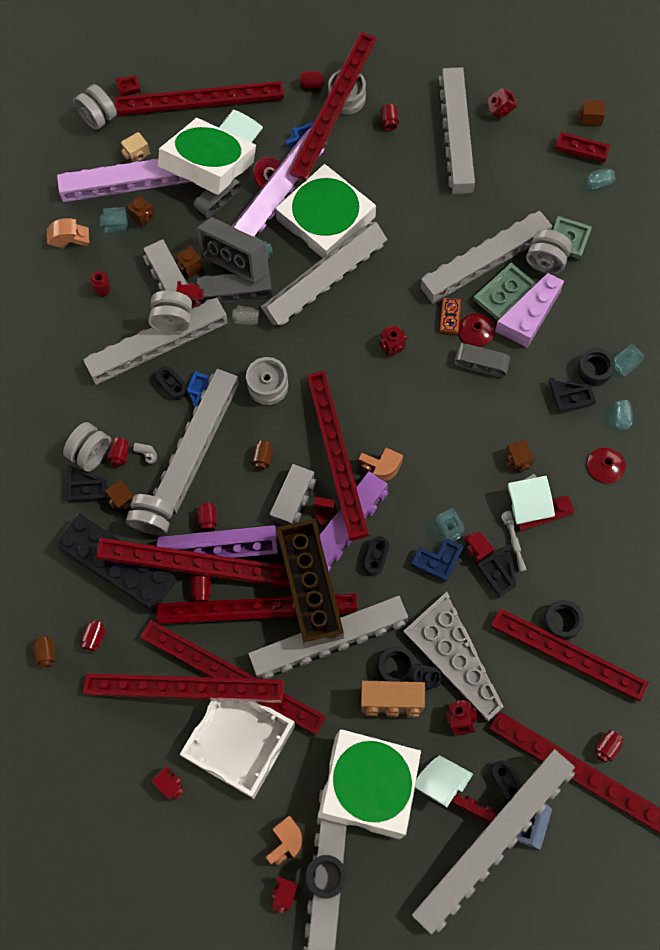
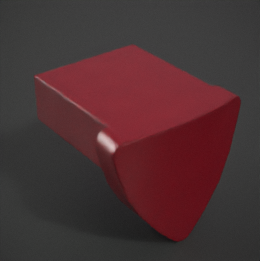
(128, 85)
(324, 510)

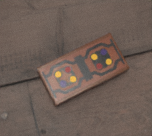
(450, 316)

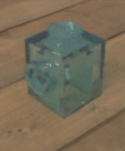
(114, 219)

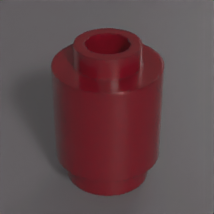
(311, 79)
(389, 117)
(100, 283)
(118, 452)
(207, 517)
(200, 588)
(93, 636)
(609, 746)

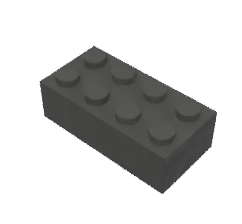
(233, 249)

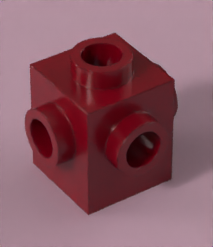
(502, 103)
(392, 340)
(462, 717)

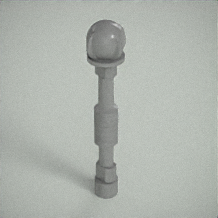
(509, 519)

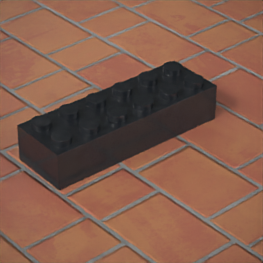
(141, 583)

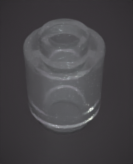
(246, 315)

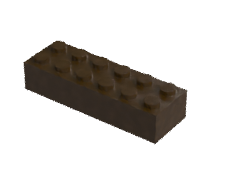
(310, 583)

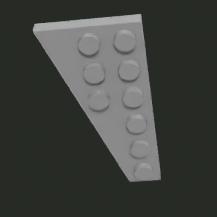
(448, 647)

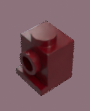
(192, 291)
(478, 546)
(168, 784)
(284, 895)

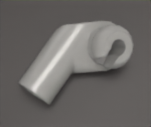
(147, 450)

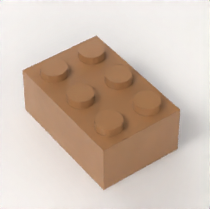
(393, 698)

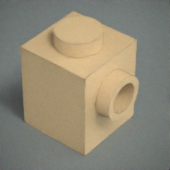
(135, 148)

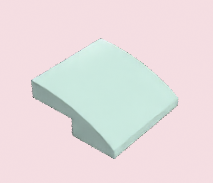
(241, 126)
(531, 500)
(442, 780)

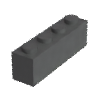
(234, 288)

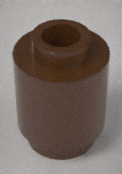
(262, 455)
(43, 652)

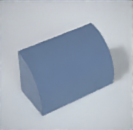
(535, 833)

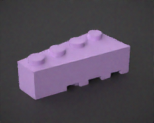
(530, 311)

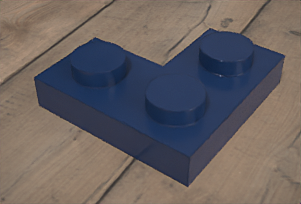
(441, 564)

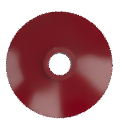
(263, 166)
(473, 336)
(602, 472)

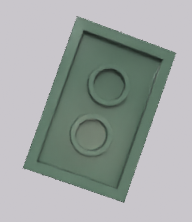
(504, 291)

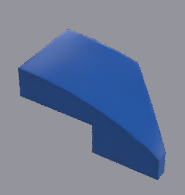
(298, 133)
(196, 386)

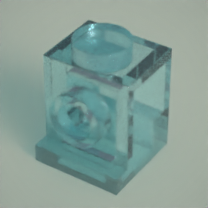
(628, 359)
(450, 518)

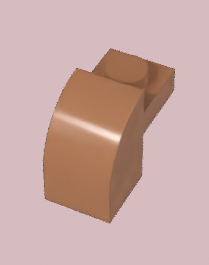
(66, 231)
(384, 468)
(291, 838)

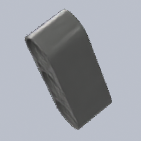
(209, 202)
(482, 360)

